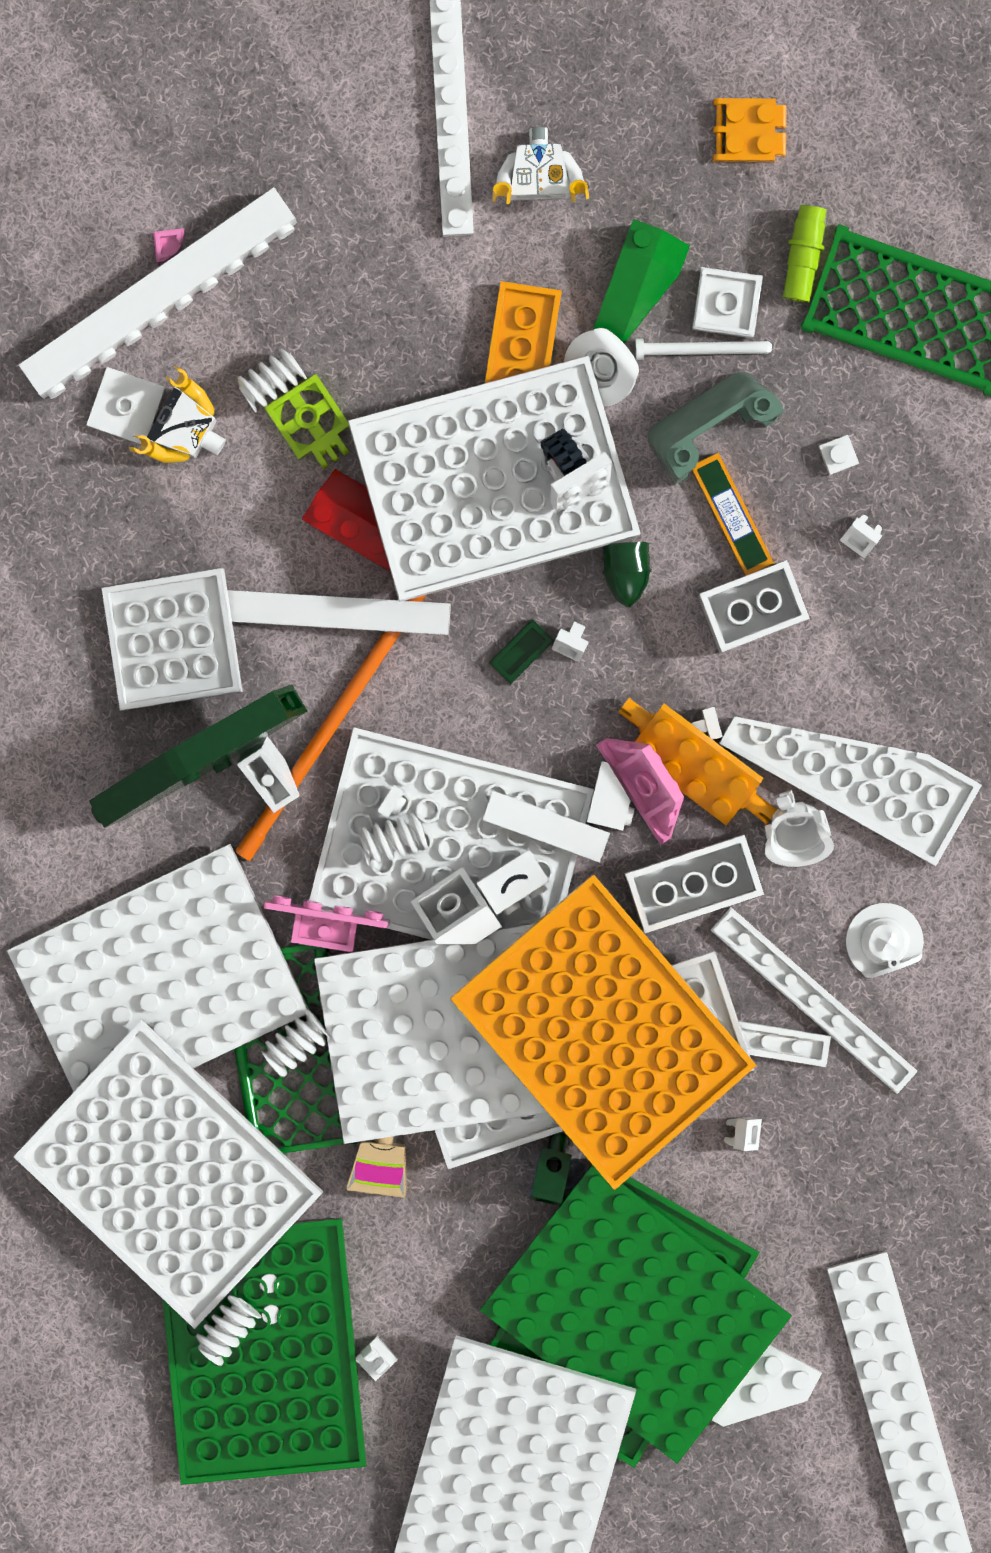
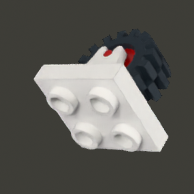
(573, 471)

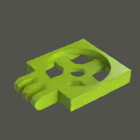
(324, 441)

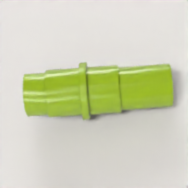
(804, 253)

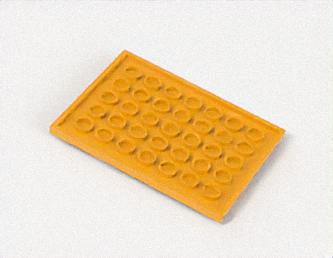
(603, 1031)

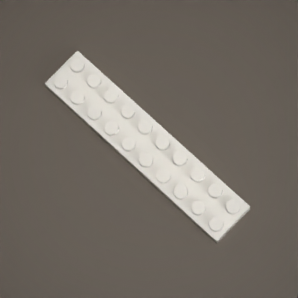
(898, 1405)

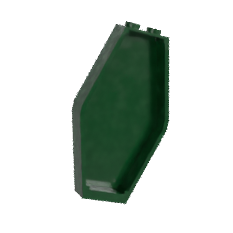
(197, 756)

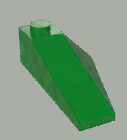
(642, 275)

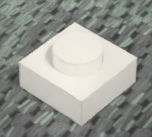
(838, 455)
(393, 802)

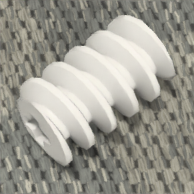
(270, 379)
(393, 839)
(295, 1044)
(227, 1329)

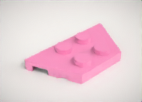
(646, 783)

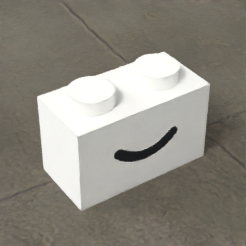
(513, 882)

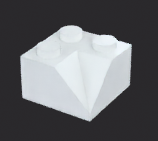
(456, 911)

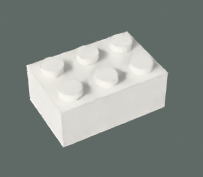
(753, 607)

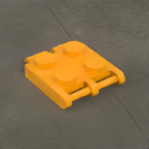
(749, 130)

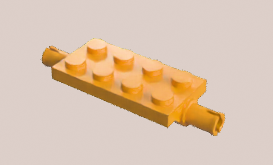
(699, 764)

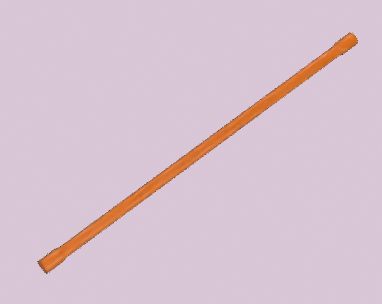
(256, 834)

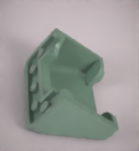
(672, 436)

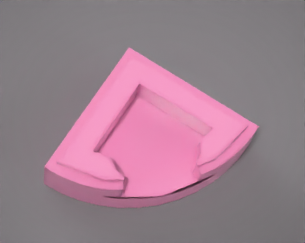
(167, 243)

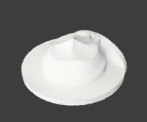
(611, 363)
(883, 939)

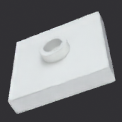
(727, 302)
(125, 405)

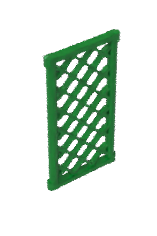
(891, 351)
(246, 1078)

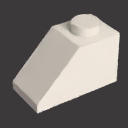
(269, 774)
(609, 801)

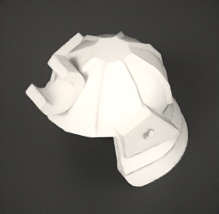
(797, 834)

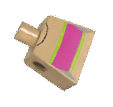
(379, 1168)

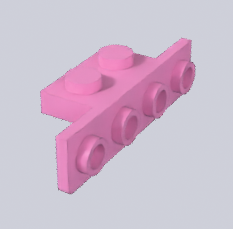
(325, 927)

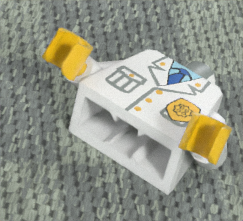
(539, 172)

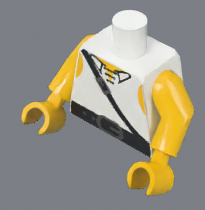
(182, 425)

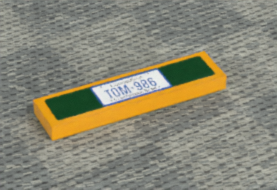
(732, 514)

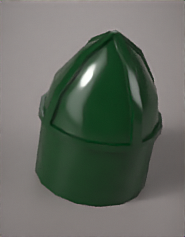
(627, 570)

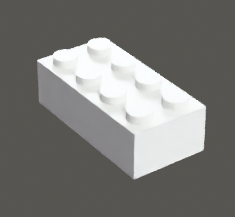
(694, 883)

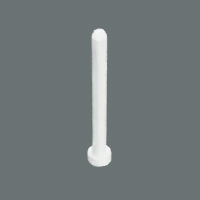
(700, 348)

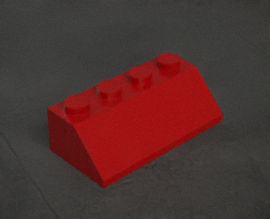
(346, 515)

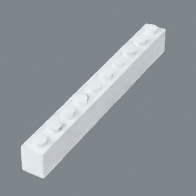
(158, 294)

